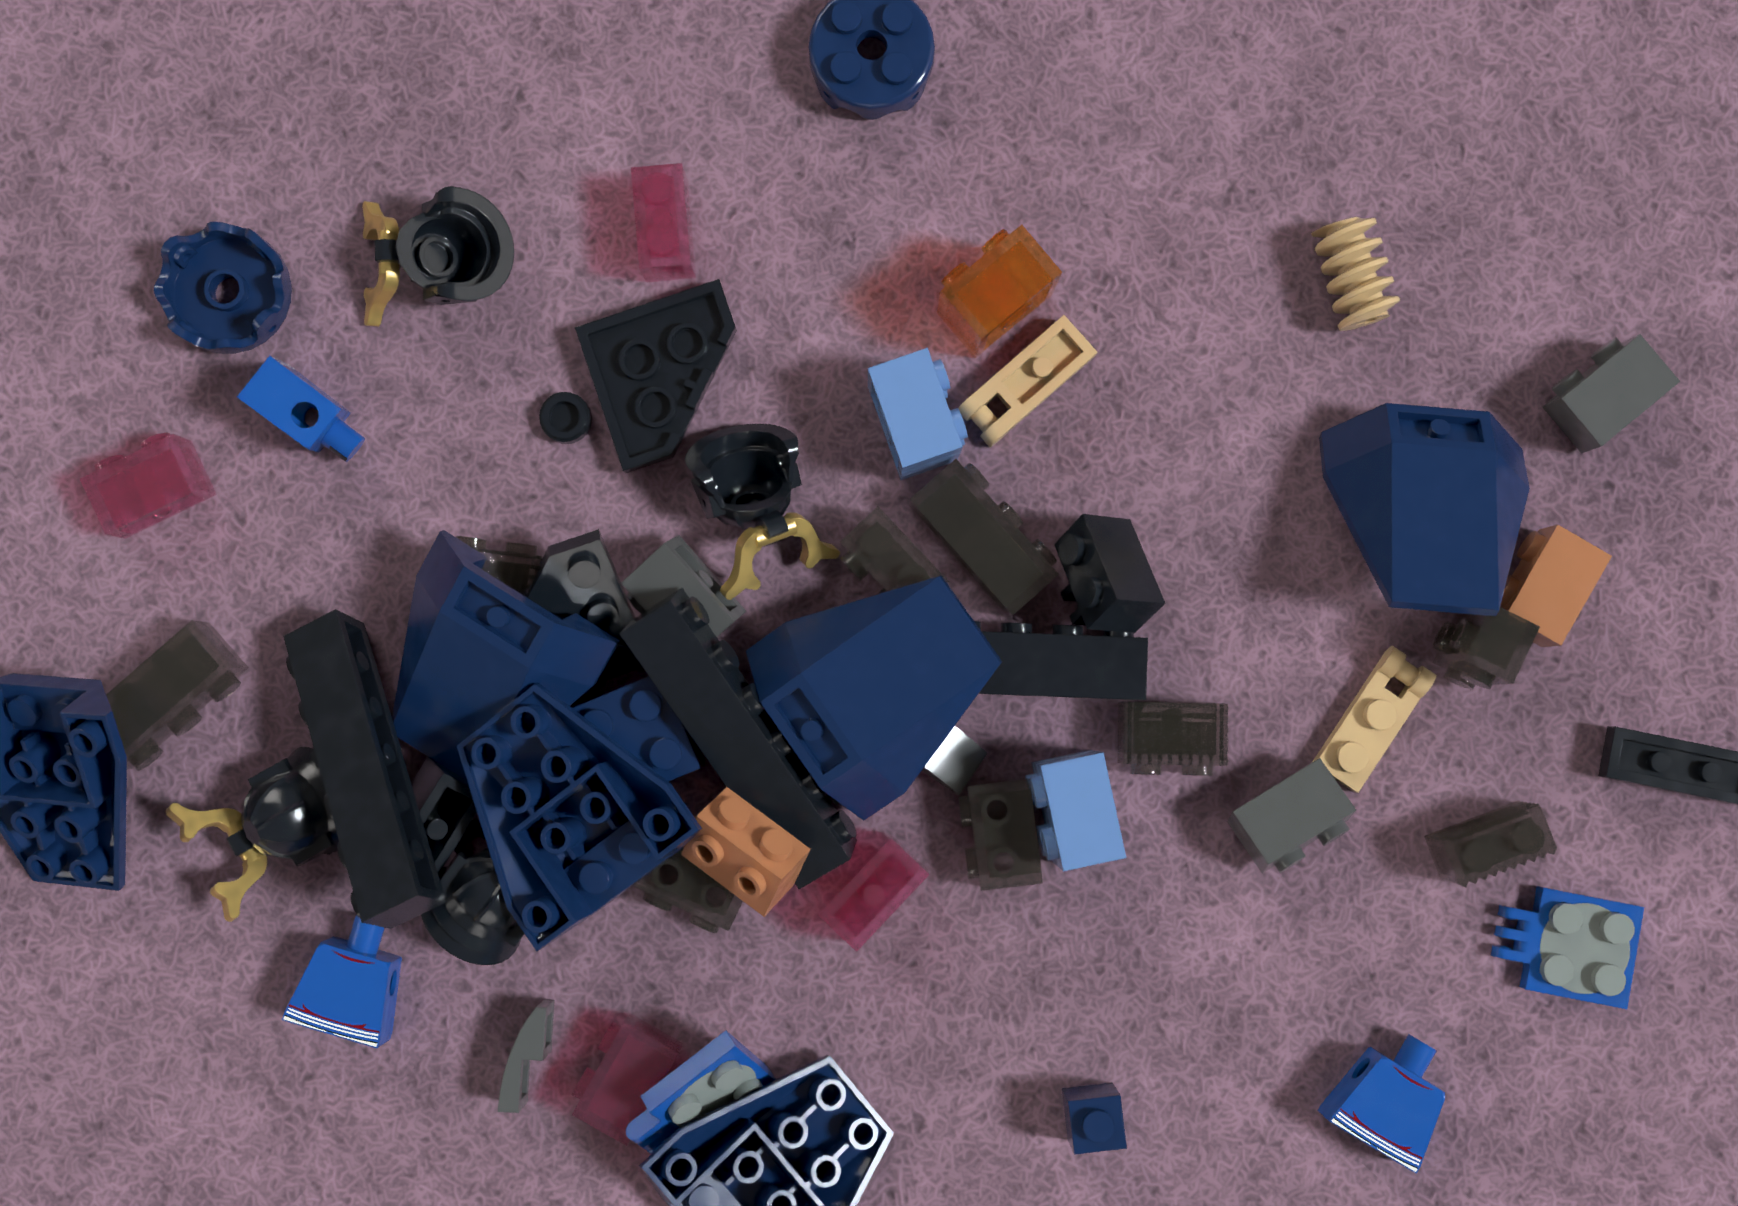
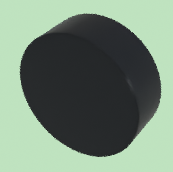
(565, 417)

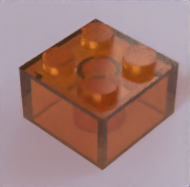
(997, 290)

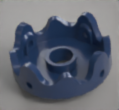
(867, 85)
(196, 267)

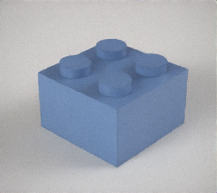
(915, 413)
(1076, 810)

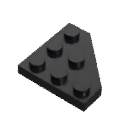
(656, 368)
(583, 580)

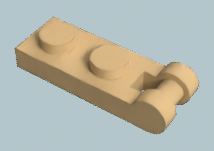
(1028, 379)
(1373, 719)

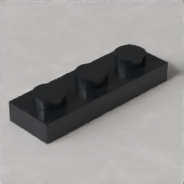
(1670, 764)

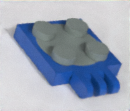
(1574, 946)
(698, 1086)

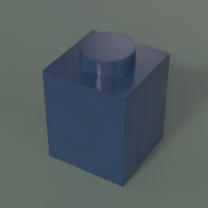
(1094, 1118)

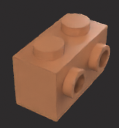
(1553, 581)
(746, 851)

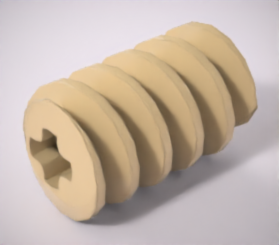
(1355, 272)

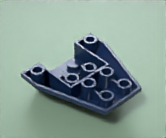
(1430, 502)
(478, 649)
(873, 687)
(62, 780)
(566, 813)
(780, 1145)

